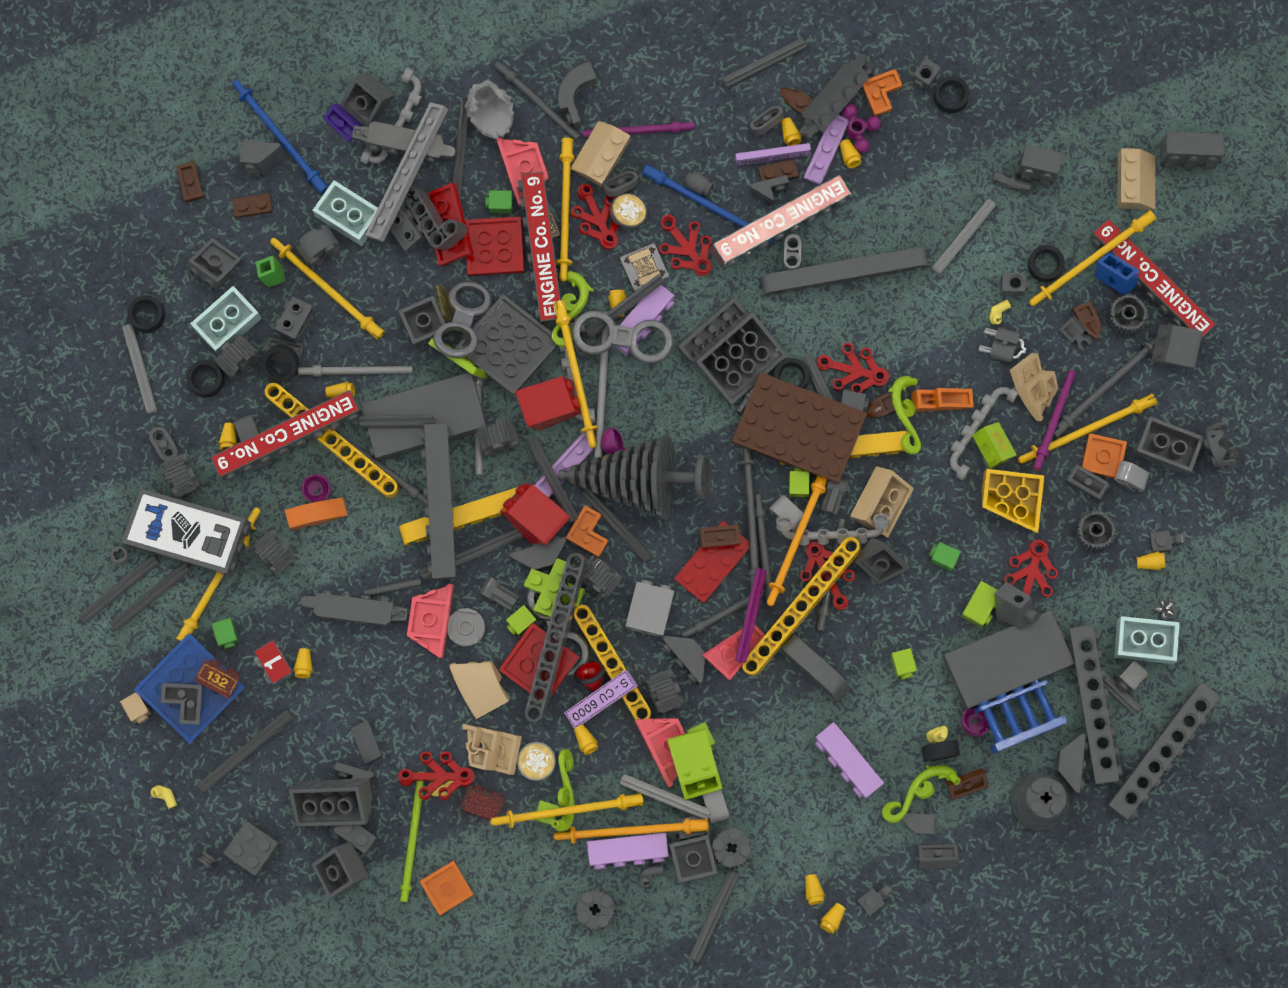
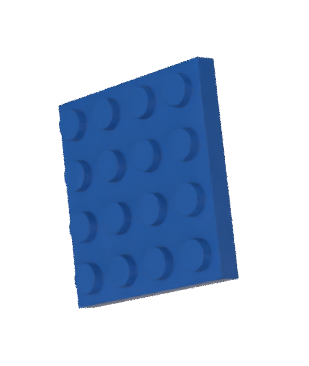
(182, 668)

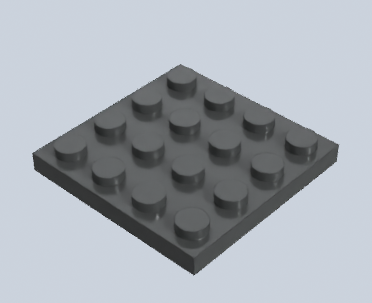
(509, 345)

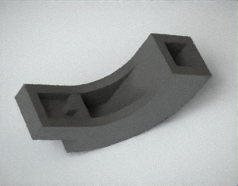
(574, 81)

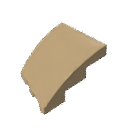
(1034, 385)
(479, 686)
(497, 748)

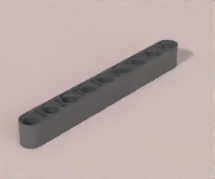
(844, 270)
(549, 645)

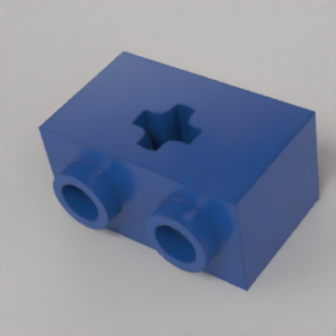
(1117, 273)

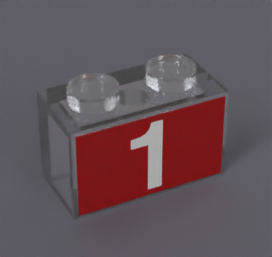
(273, 662)

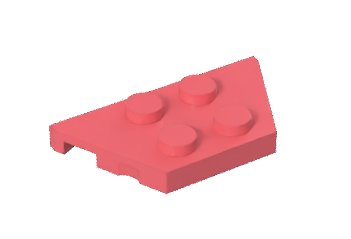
(521, 159)
(430, 619)
(655, 734)

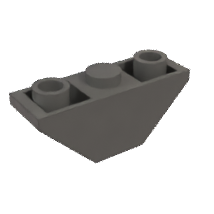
(540, 556)
(687, 655)
(1071, 763)

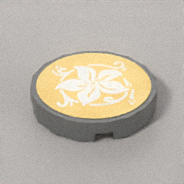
(628, 211)

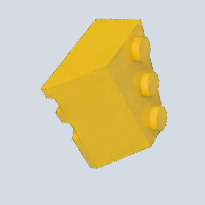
(1013, 496)

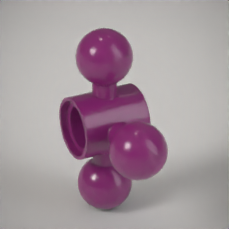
(873, 123)

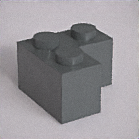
(188, 696)
(357, 835)

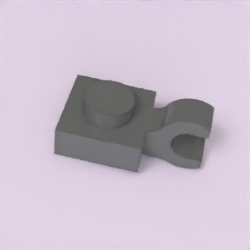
(1163, 541)
(873, 901)

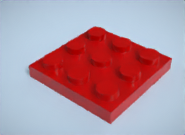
(495, 246)
(524, 659)

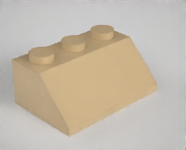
(601, 153)
(1136, 179)
(883, 494)

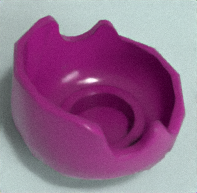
(609, 441)
(311, 484)
(977, 729)

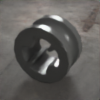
(116, 550)
(207, 860)

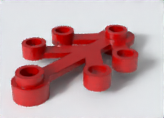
(598, 219)
(686, 248)
(855, 370)
(819, 558)
(1032, 571)
(438, 777)

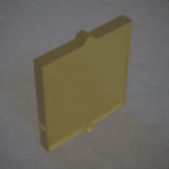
(443, 302)

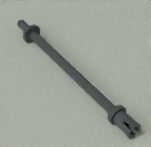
(1068, 420)
(747, 464)

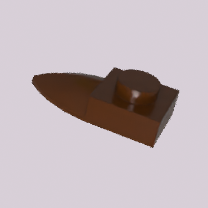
(795, 99)
(1088, 317)
(881, 406)

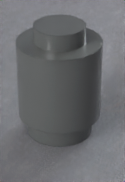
(698, 183)

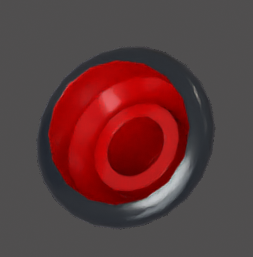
(590, 675)

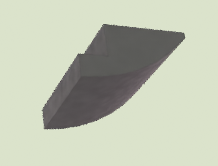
(731, 350)

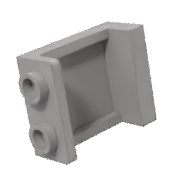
(649, 608)

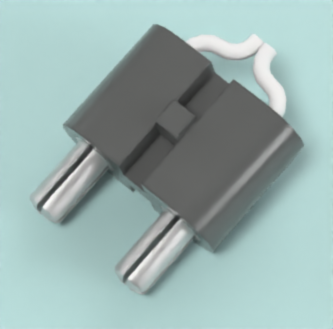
(1004, 346)

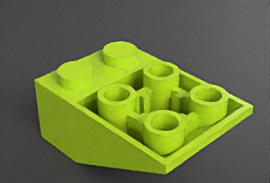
(695, 764)

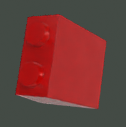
(548, 403)
(534, 514)

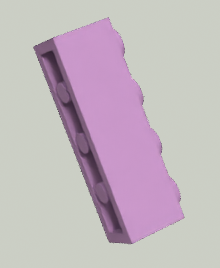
(648, 308)
(848, 760)
(627, 849)

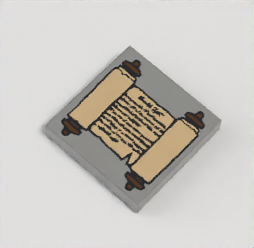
(643, 266)

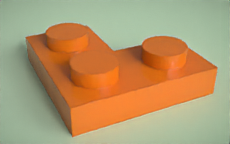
(877, 89)
(583, 535)

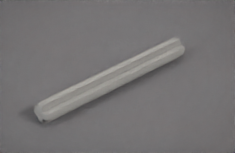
(963, 237)
(139, 369)
(665, 797)

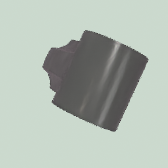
(833, 497)
(496, 592)

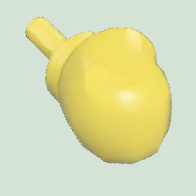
(937, 734)

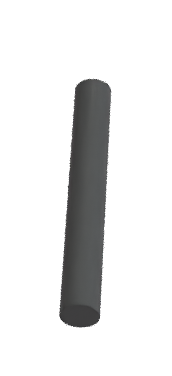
(393, 587)

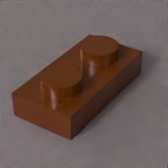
(779, 169)
(189, 181)
(252, 205)
(720, 536)
(969, 783)

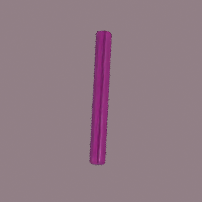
(751, 614)

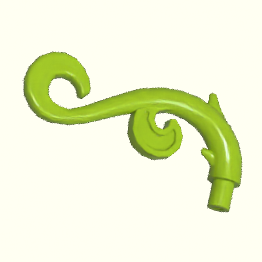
(574, 310)
(904, 410)
(915, 789)
(565, 794)

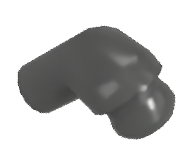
(648, 874)

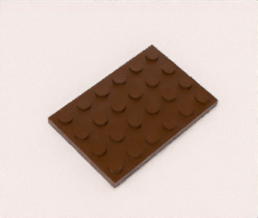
(799, 428)

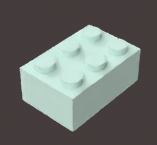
(345, 212)
(226, 320)
(1146, 640)

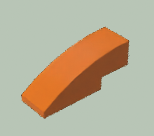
(942, 399)
(315, 513)

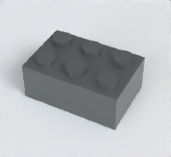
(1191, 150)
(1168, 446)

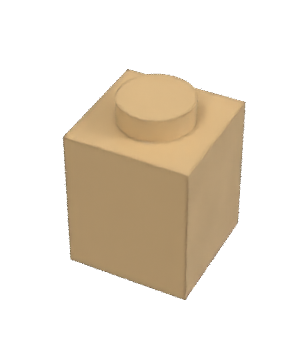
(136, 708)

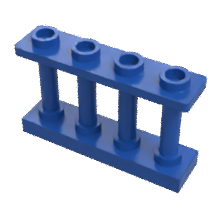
(1018, 735)

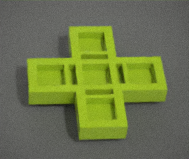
(548, 588)

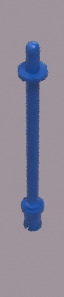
(312, 175)
(661, 178)

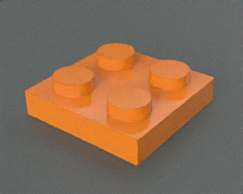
(1103, 455)
(446, 888)

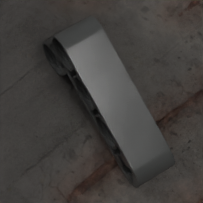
(417, 201)
(815, 668)

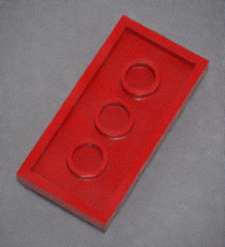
(449, 207)
(710, 567)

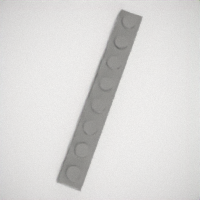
(406, 172)

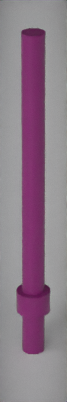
(675, 127)
(1043, 450)

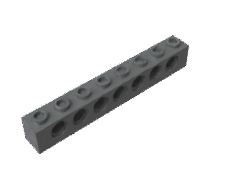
(1091, 635)
(1201, 694)

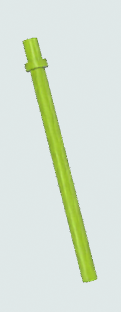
(405, 887)

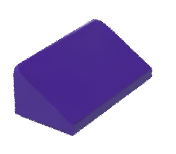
(341, 121)

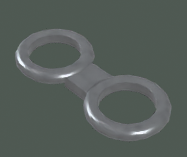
(462, 319)
(622, 336)
(571, 635)

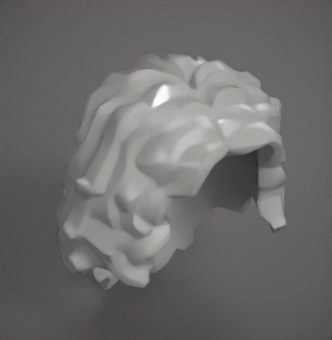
(490, 109)

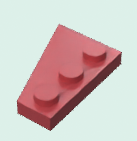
(724, 654)

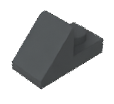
(764, 188)
(356, 773)

